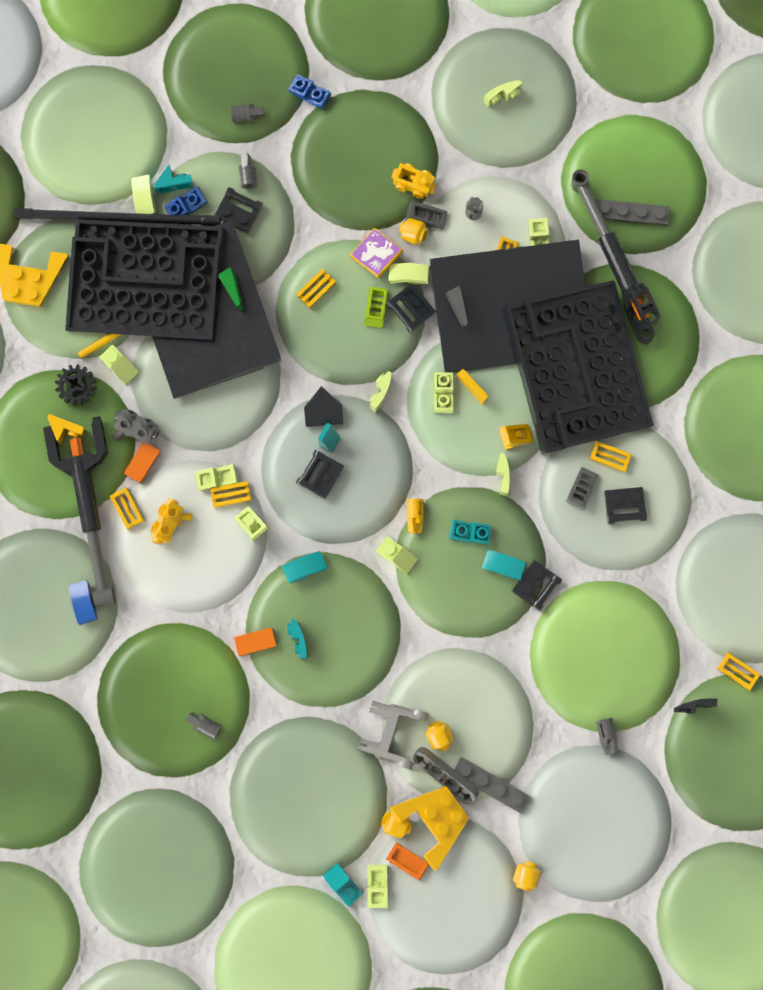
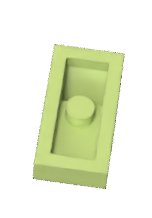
(119, 364)
(251, 523)
(397, 555)

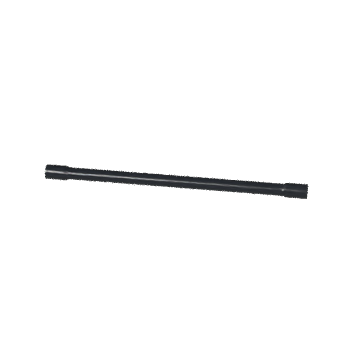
(30, 214)

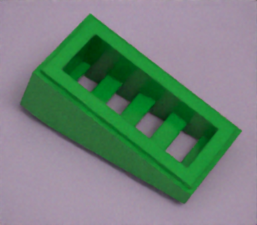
(230, 282)

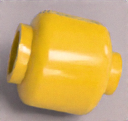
(413, 231)
(439, 736)
(395, 828)
(527, 876)

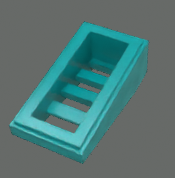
(328, 438)

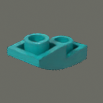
(470, 532)
(504, 565)
(304, 566)
(296, 634)

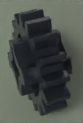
(72, 391)

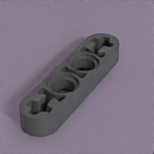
(447, 773)

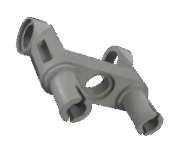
(381, 748)

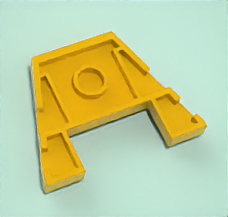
(27, 284)
(442, 817)

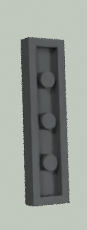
(634, 212)
(492, 785)

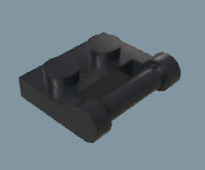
(241, 218)
(415, 303)
(326, 476)
(625, 499)
(531, 581)

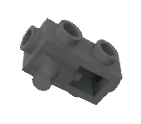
(132, 425)

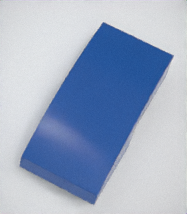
(309, 92)
(188, 203)
(82, 602)

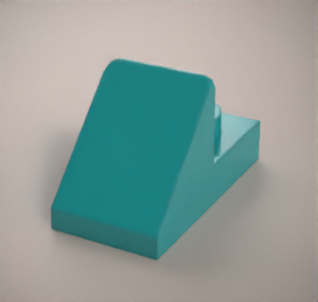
(167, 183)
(342, 884)

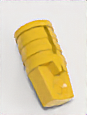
(415, 515)

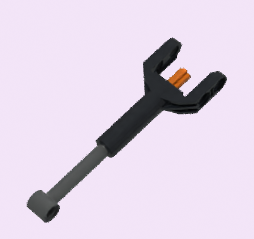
(632, 291)
(80, 469)

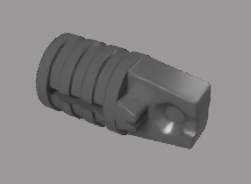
(246, 112)
(247, 172)
(474, 207)
(204, 725)
(607, 736)

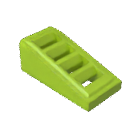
(376, 319)

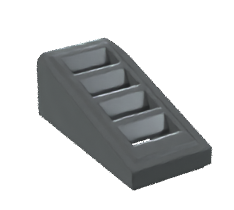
(427, 209)
(457, 303)
(578, 502)

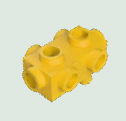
(419, 182)
(169, 517)

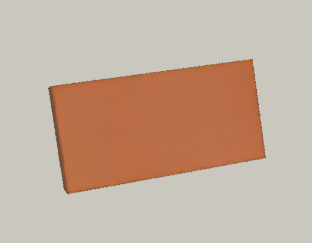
(142, 462)
(255, 641)
(407, 861)

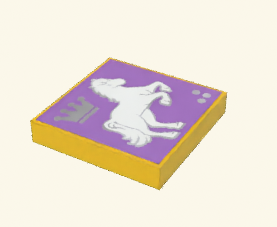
(376, 253)

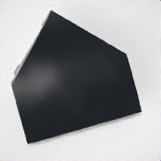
(323, 409)
(690, 707)

